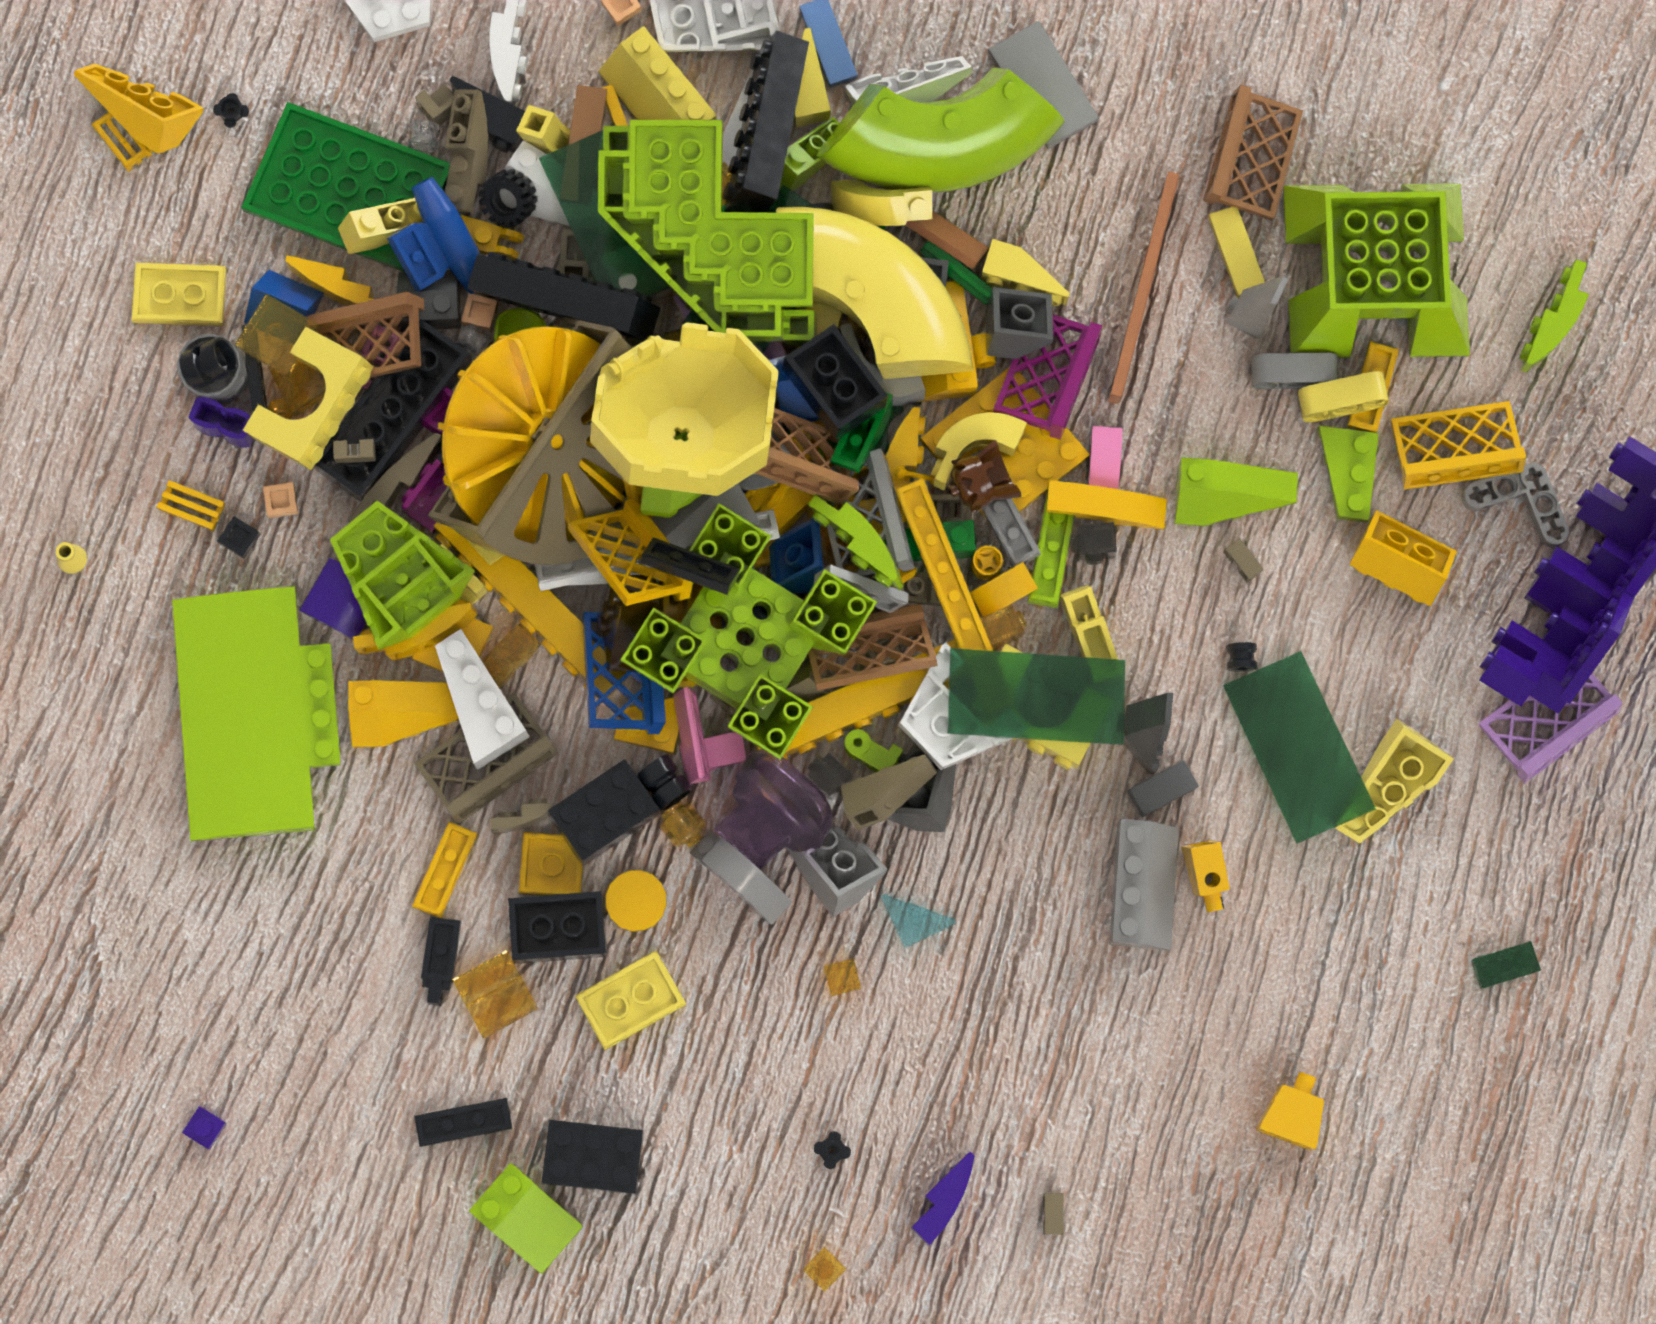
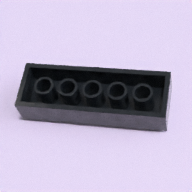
(765, 124)
(563, 295)
(394, 411)

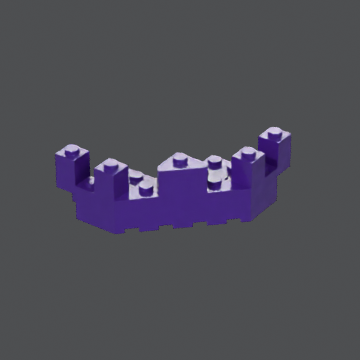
(1583, 600)

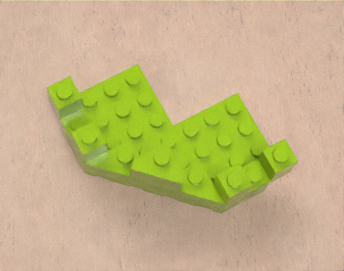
(729, 267)

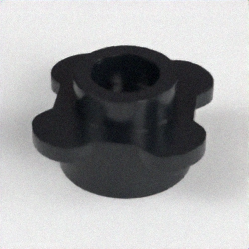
(222, 110)
(841, 1151)

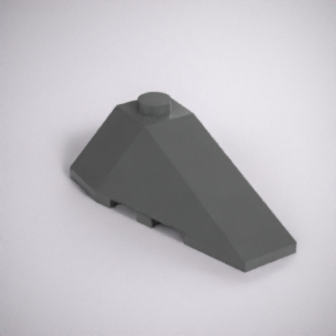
(1147, 729)
(932, 803)

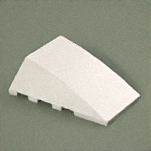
(713, 24)

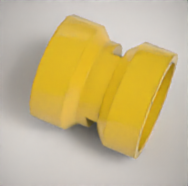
(990, 558)

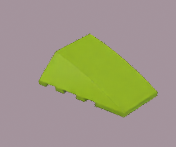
(397, 574)

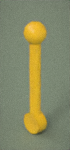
(900, 472)

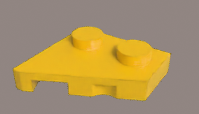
(663, 742)

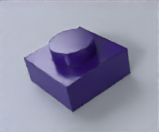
(204, 1127)

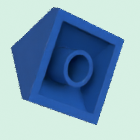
(288, 291)
(797, 557)

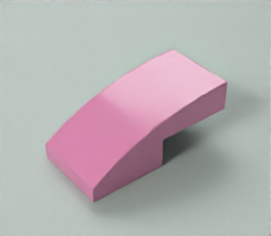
(1105, 456)
(722, 750)

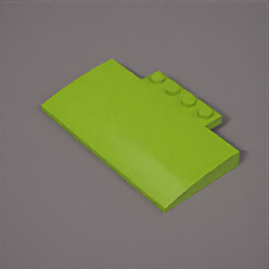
(251, 713)

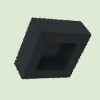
(239, 537)

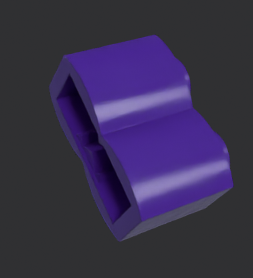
(216, 421)

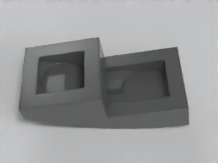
(1162, 788)

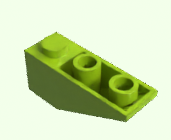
(801, 156)

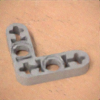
(1520, 488)

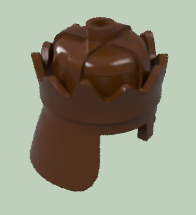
(982, 479)

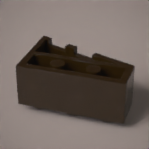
(621, 624)

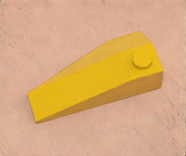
(396, 710)

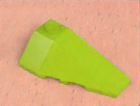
(1226, 490)

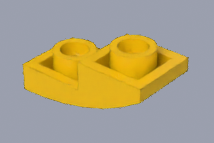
(1003, 590)

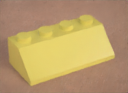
(652, 82)

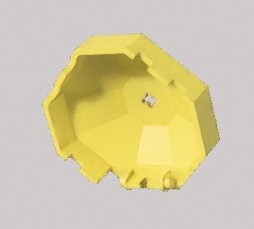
(703, 385)

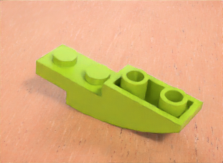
(1554, 325)
(862, 540)

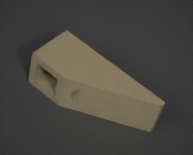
(882, 793)

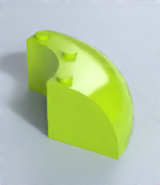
(942, 141)

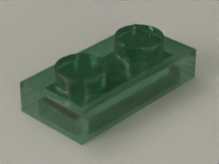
(1505, 965)

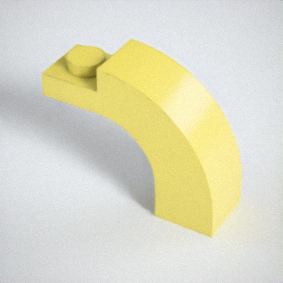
(543, 130)
(881, 205)
(972, 433)

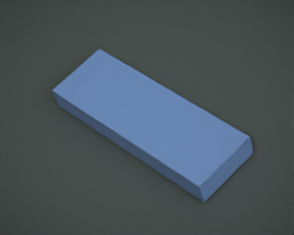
(828, 42)

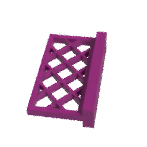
(1069, 386)

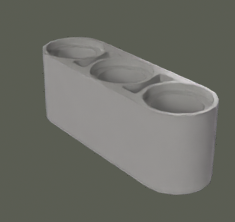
(1292, 369)

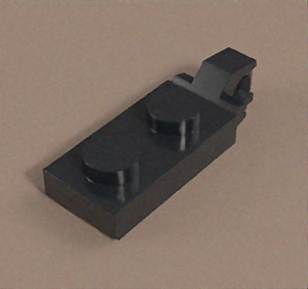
(440, 957)

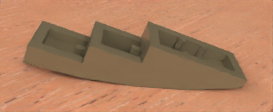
(401, 475)

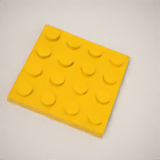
(1037, 454)

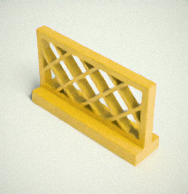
(1457, 467)
(636, 529)

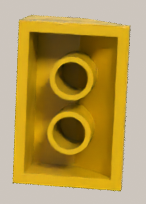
(1403, 558)

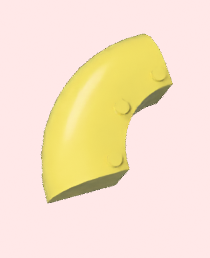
(887, 295)

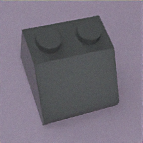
(440, 301)
(1017, 322)

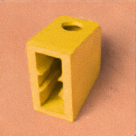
(1201, 860)
(1294, 1114)

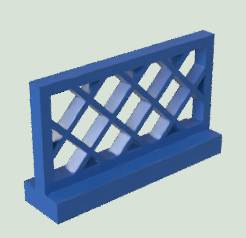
(651, 693)

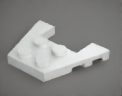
(391, 17)
(928, 720)

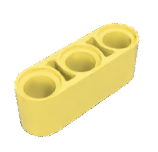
(1343, 397)

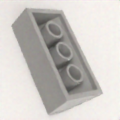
(1144, 885)

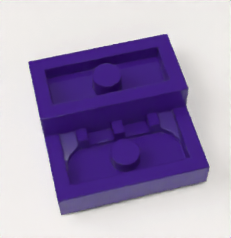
(334, 602)

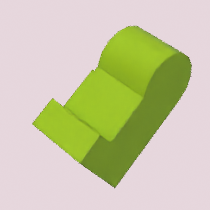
(870, 754)

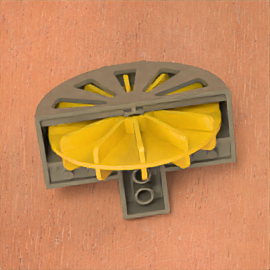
(523, 447)

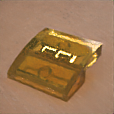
(495, 994)

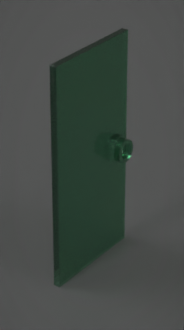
(575, 183)
(1036, 696)
(1299, 747)

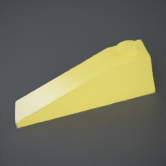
(1396, 775)

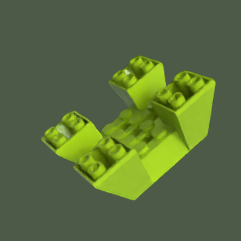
(1346, 221)
(756, 688)

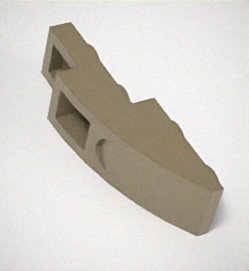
(469, 146)

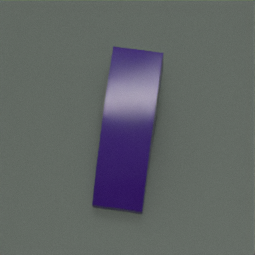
(945, 1199)

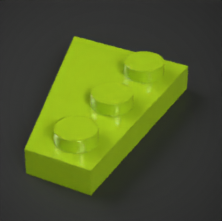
(1351, 469)

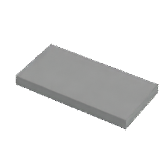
(1039, 64)

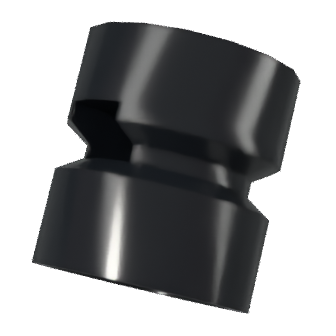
(208, 362)
(664, 783)

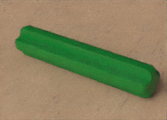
(959, 273)

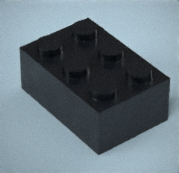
(834, 382)
(603, 812)
(557, 927)
(593, 1157)

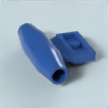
(437, 243)

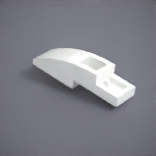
(507, 57)

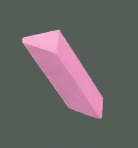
(691, 736)

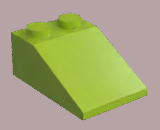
(526, 1218)

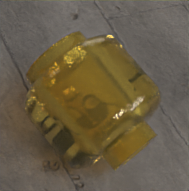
(682, 824)

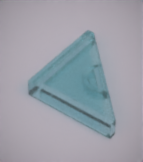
(914, 922)

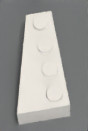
(481, 707)

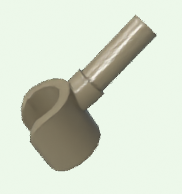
(727, 708)

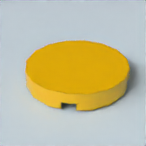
(636, 900)

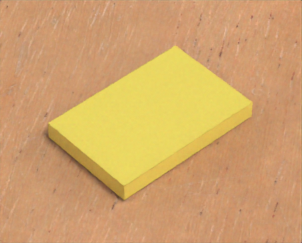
(179, 294)
(630, 1000)

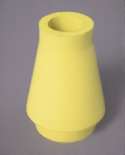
(75, 561)

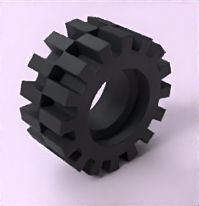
(518, 188)

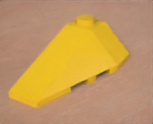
(147, 115)
(953, 384)

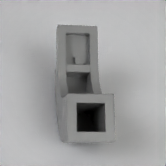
(904, 390)
(741, 876)

